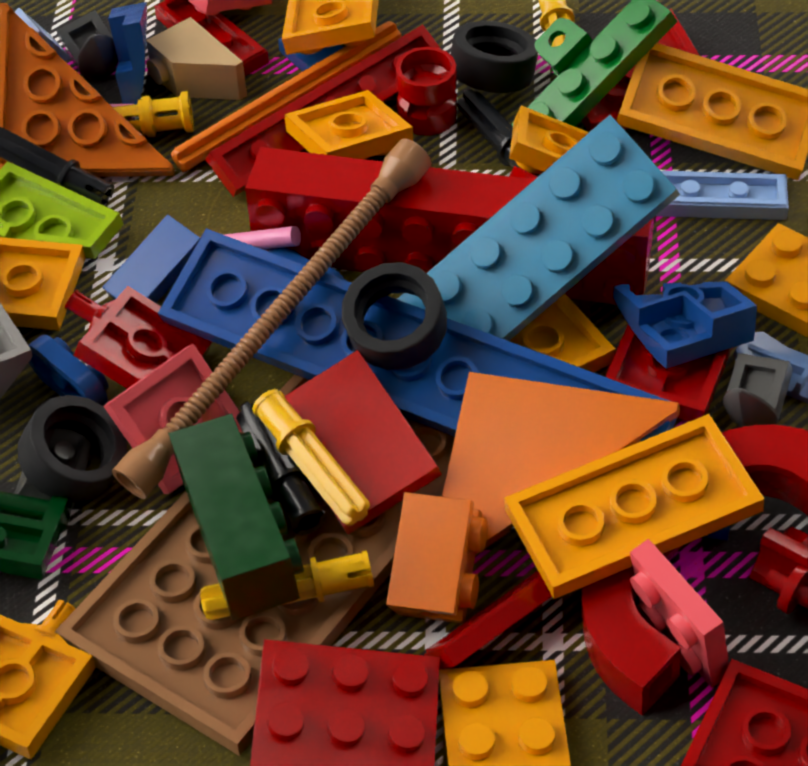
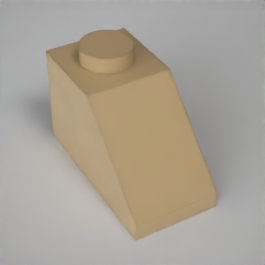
(195, 62)

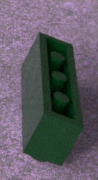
(235, 517)

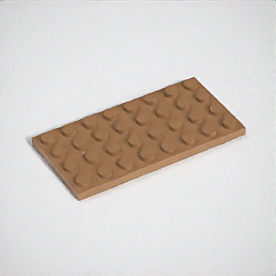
(151, 625)

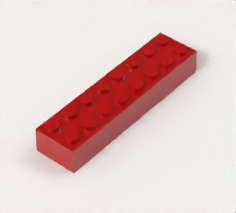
(417, 224)

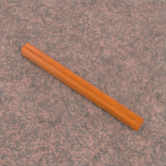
(197, 148)

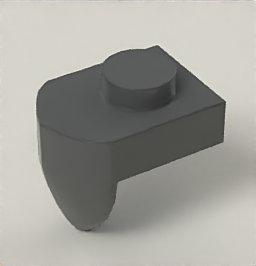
(89, 45)
(757, 390)

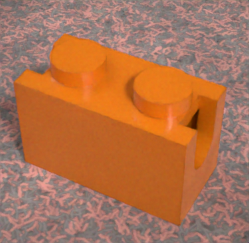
(436, 558)

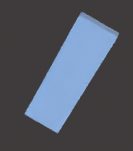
(728, 195)

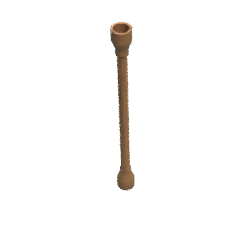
(146, 464)

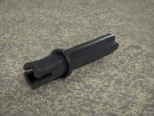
(489, 124)
(52, 167)
(286, 479)

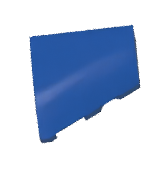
(128, 31)
(688, 319)

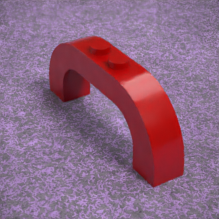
(626, 649)

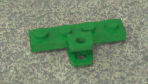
(591, 67)

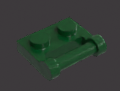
(30, 532)

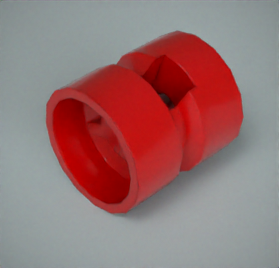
(427, 90)

